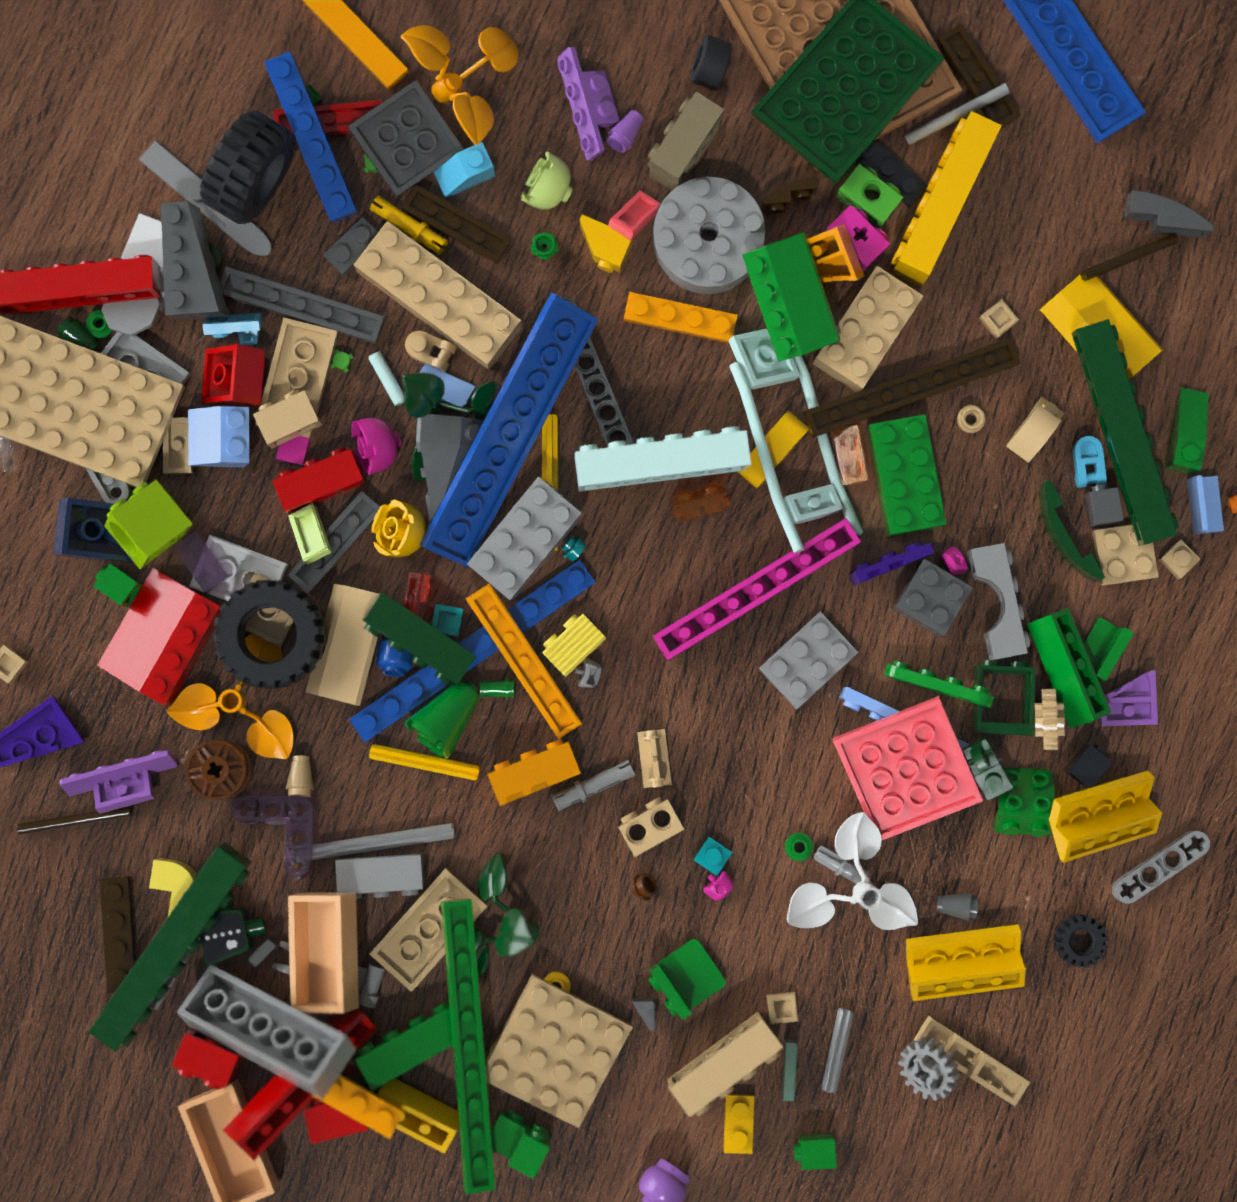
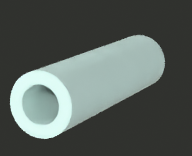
(387, 378)

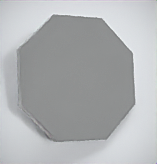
(131, 316)

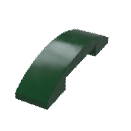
(1086, 565)

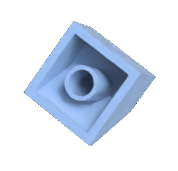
(218, 436)

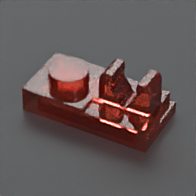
(416, 595)

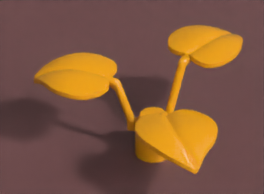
(430, 50)
(198, 708)

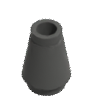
(958, 905)

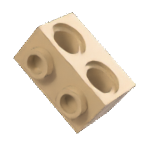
(654, 833)

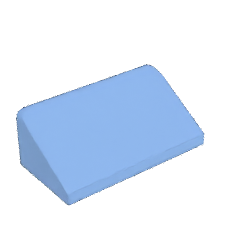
(456, 390)

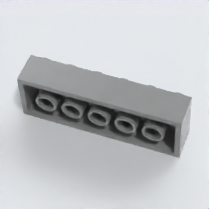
(267, 1031)

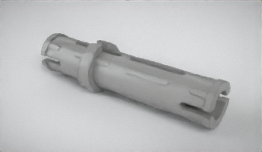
(582, 790)

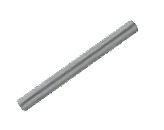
(381, 841)

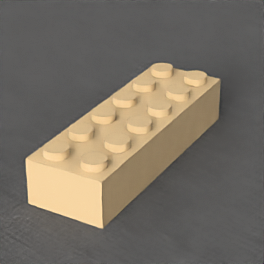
(438, 295)

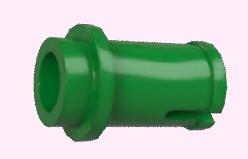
(497, 688)

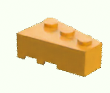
(835, 255)
(533, 772)

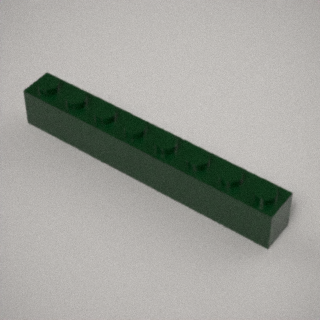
(1124, 432)
(170, 947)

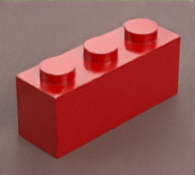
(318, 480)

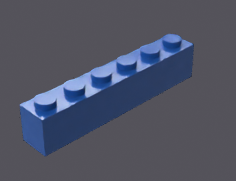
(311, 137)

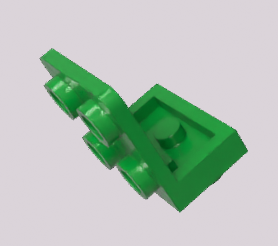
(1026, 805)
(686, 978)

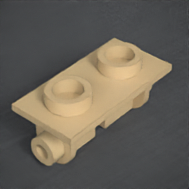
(654, 758)

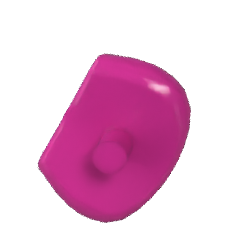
(954, 561)
(719, 886)

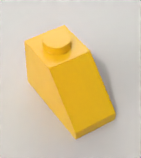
(605, 244)

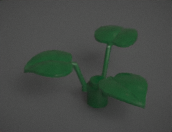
(423, 397)
(515, 931)

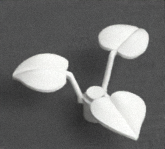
(887, 907)

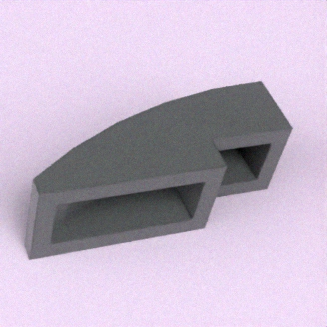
(1165, 215)

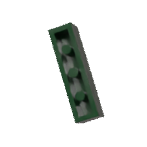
(418, 638)

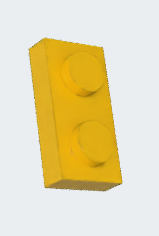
(739, 1123)

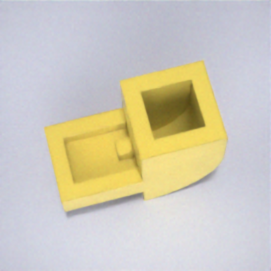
(171, 876)

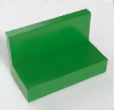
(1105, 646)

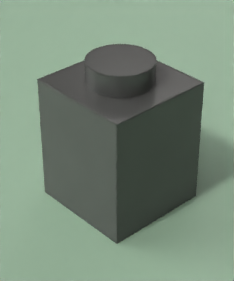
(1103, 506)

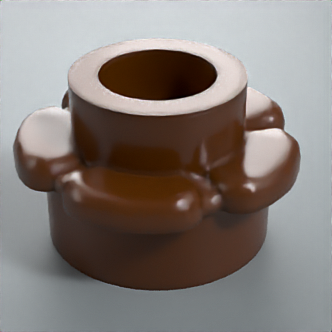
(644, 886)

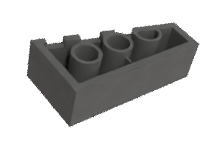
(188, 266)

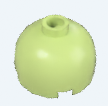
(548, 183)

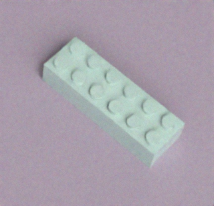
(662, 460)

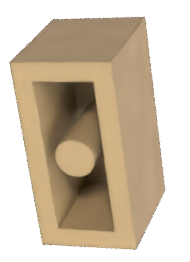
(287, 418)

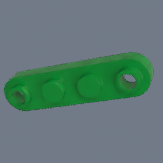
(951, 687)

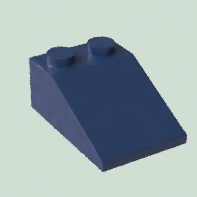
(83, 534)

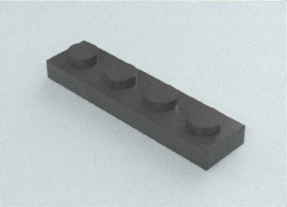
(341, 538)

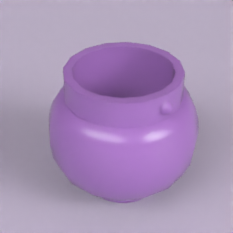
(663, 1183)

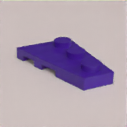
(890, 562)
(38, 733)

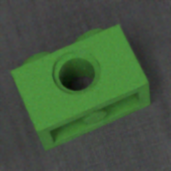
(867, 179)

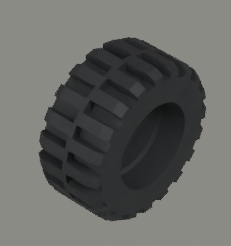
(247, 167)
(232, 626)

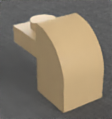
(1035, 429)

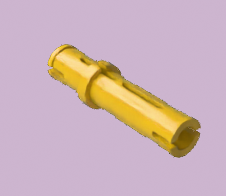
(418, 231)

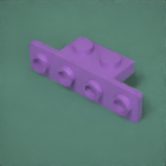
(589, 101)
(120, 783)

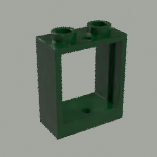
(1028, 699)

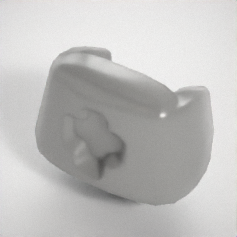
(589, 674)

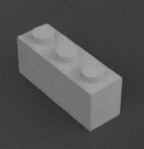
(381, 875)

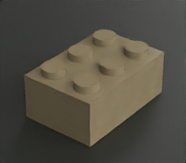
(685, 141)

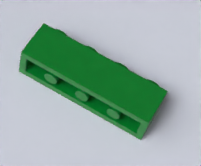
(1069, 668)
(405, 1049)

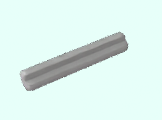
(837, 1050)

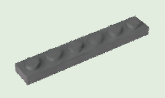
(301, 305)

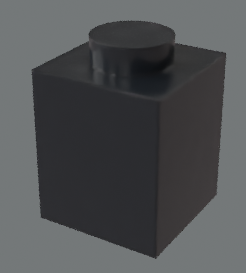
(1088, 765)

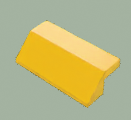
(1092, 302)
(1104, 816)
(965, 962)

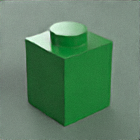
(117, 584)
(815, 1151)

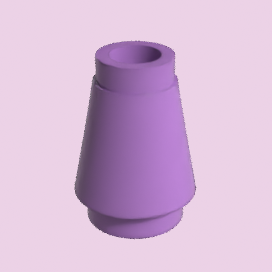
(624, 133)

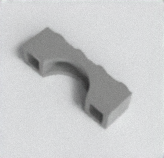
(992, 567)

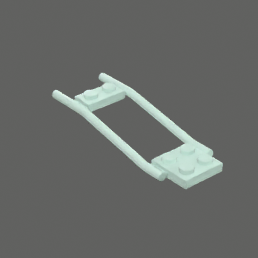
(759, 368)

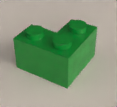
(520, 1142)

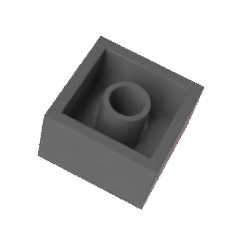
(932, 598)

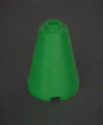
(445, 718)

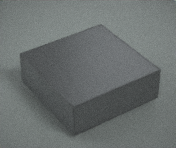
(264, 951)

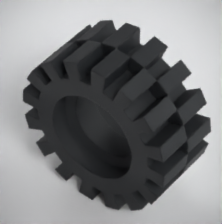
(1097, 945)

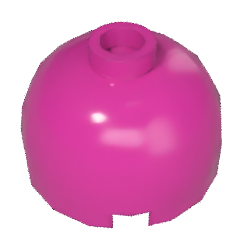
(375, 443)

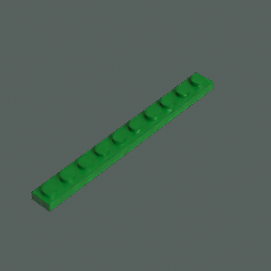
(468, 1046)

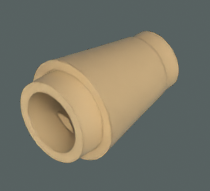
(300, 777)

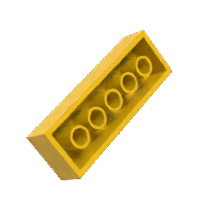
(947, 195)

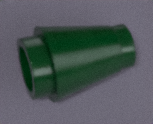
(75, 332)

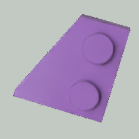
(1133, 702)

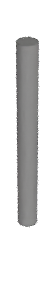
(957, 114)

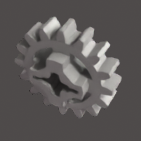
(929, 1069)

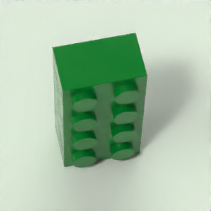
(905, 476)

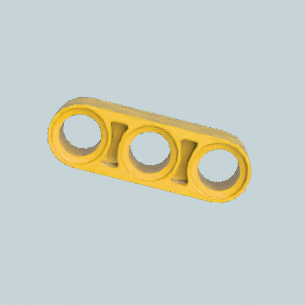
(780, 442)

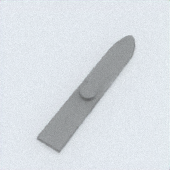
(188, 186)

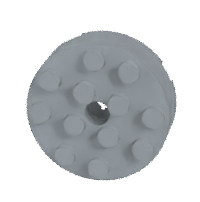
(702, 207)

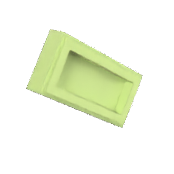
(310, 533)

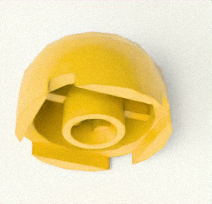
(398, 529)

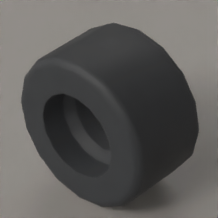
(711, 62)

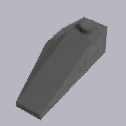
(443, 447)

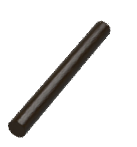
(1129, 257)
(72, 820)

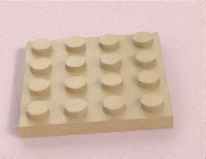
(555, 1051)

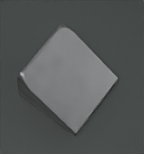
(646, 1009)

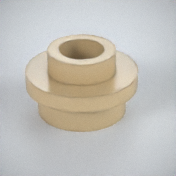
(978, 415)

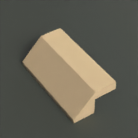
(348, 647)

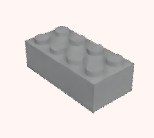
(525, 538)

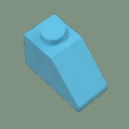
(465, 170)

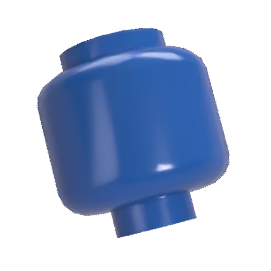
(391, 661)

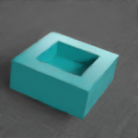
(447, 619)
(712, 856)

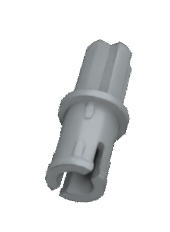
(840, 866)

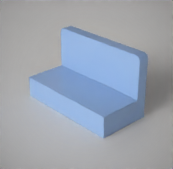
(1205, 504)

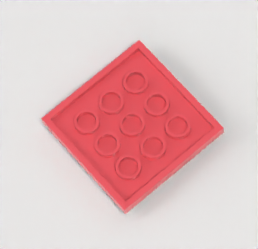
(908, 768)

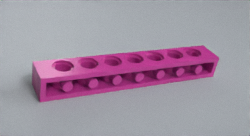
(756, 589)

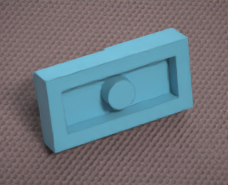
(244, 324)

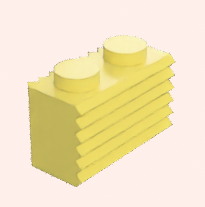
(573, 644)

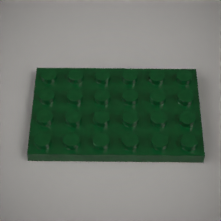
(847, 86)

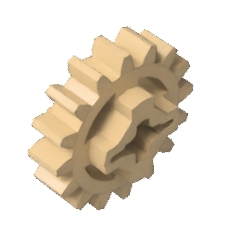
(1049, 719)

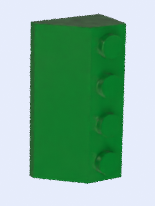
(791, 297)

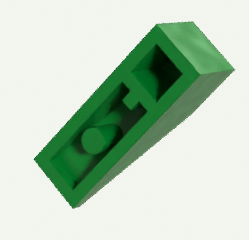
(1188, 432)

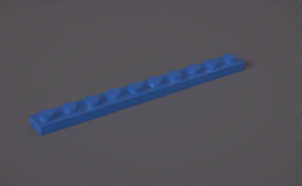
(425, 685)

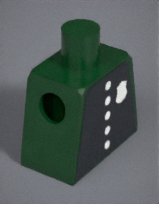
(230, 934)

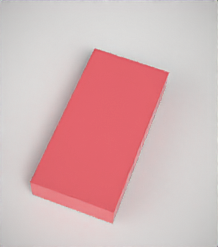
(634, 215)

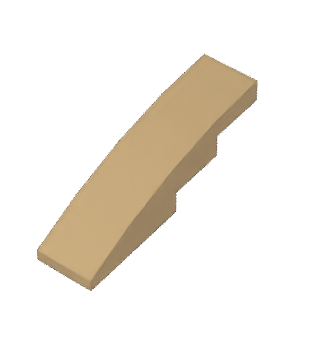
(976, 1062)

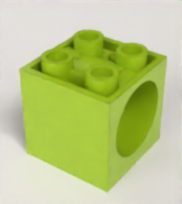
(147, 523)

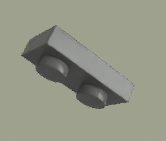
(350, 246)

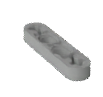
(1158, 862)

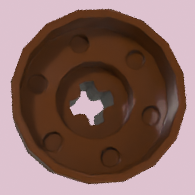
(236, 772)

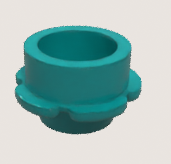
(573, 547)

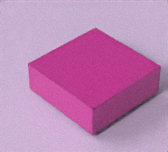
(294, 451)

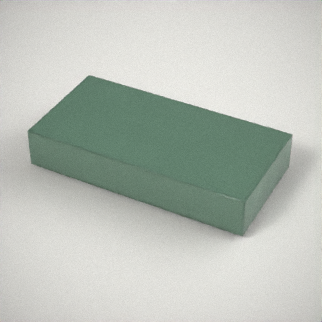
(789, 1069)

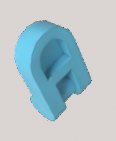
(1087, 452)

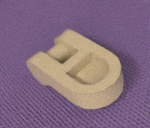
(421, 345)

